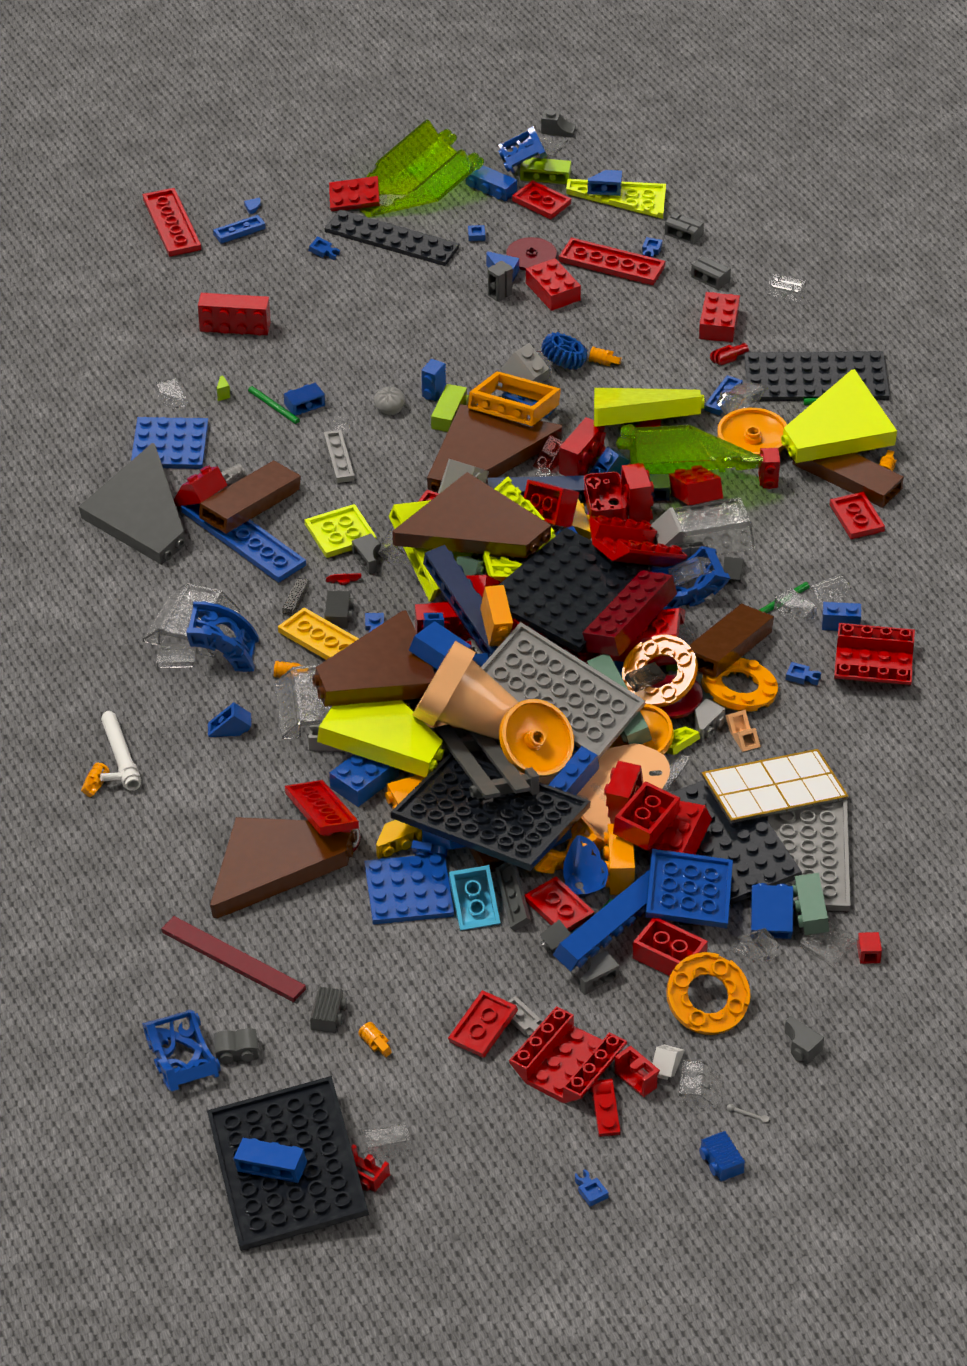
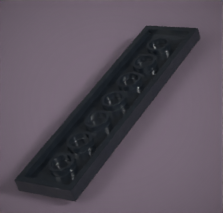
(392, 237)

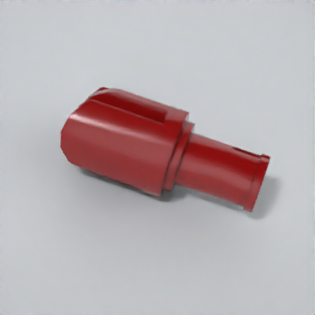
(728, 353)

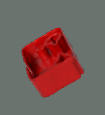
(600, 490)

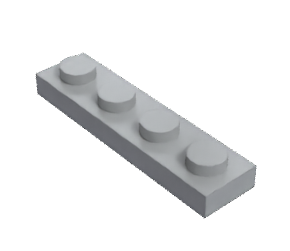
(339, 456)

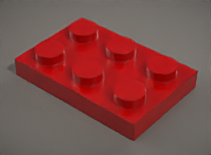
(354, 193)
(541, 199)
(857, 515)
(556, 901)
(483, 1024)

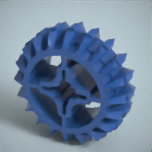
(564, 350)

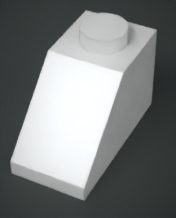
(667, 1060)

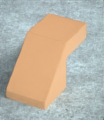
(741, 731)

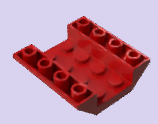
(632, 542)
(665, 623)
(874, 654)
(563, 1057)

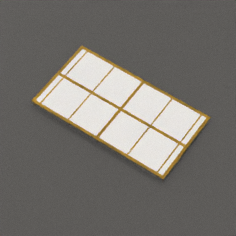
(774, 785)

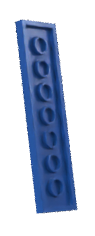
(254, 545)

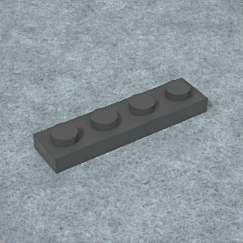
(513, 895)

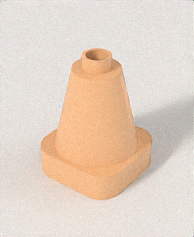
(464, 695)

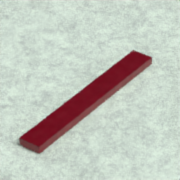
(233, 959)

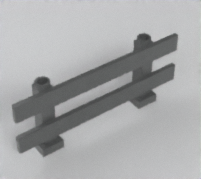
(482, 785)

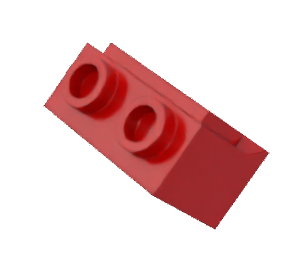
(770, 467)
(629, 1068)
(369, 1165)

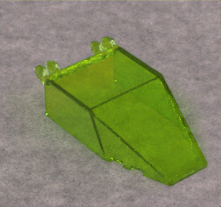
(420, 170)
(682, 447)

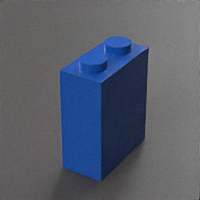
(434, 643)
(772, 909)

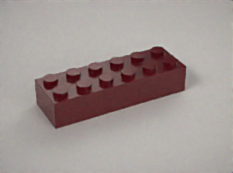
(629, 613)

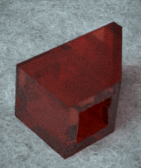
(549, 454)

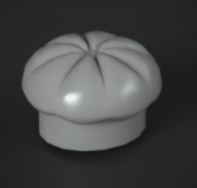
(389, 400)

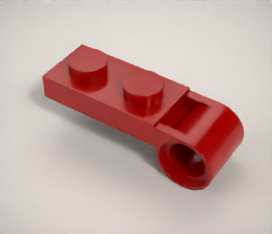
(605, 1108)

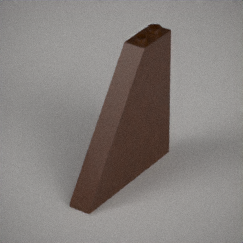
(489, 443)
(474, 520)
(375, 668)
(274, 857)

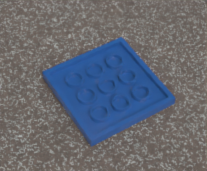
(177, 440)
(408, 888)
(689, 888)

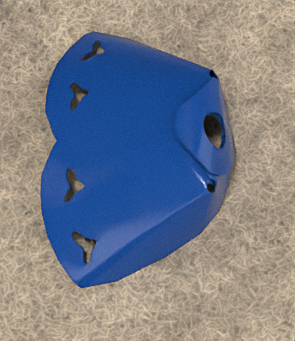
(585, 866)

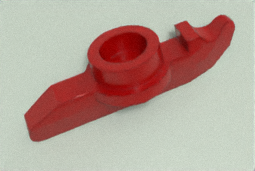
(343, 579)

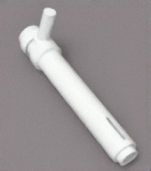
(127, 769)

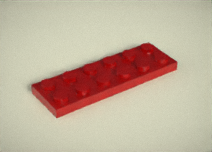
(171, 222)
(612, 261)
(322, 807)

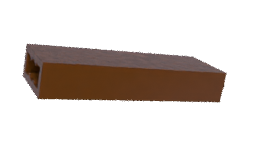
(857, 475)
(249, 496)
(731, 639)

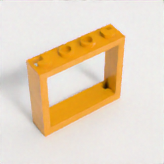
(546, 395)

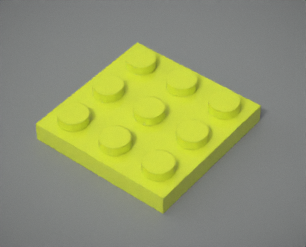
(337, 529)

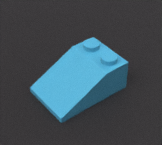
(474, 897)

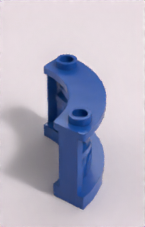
(528, 149)
(704, 585)
(236, 650)
(196, 1067)

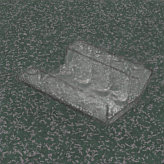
(719, 523)
(176, 614)
(298, 701)

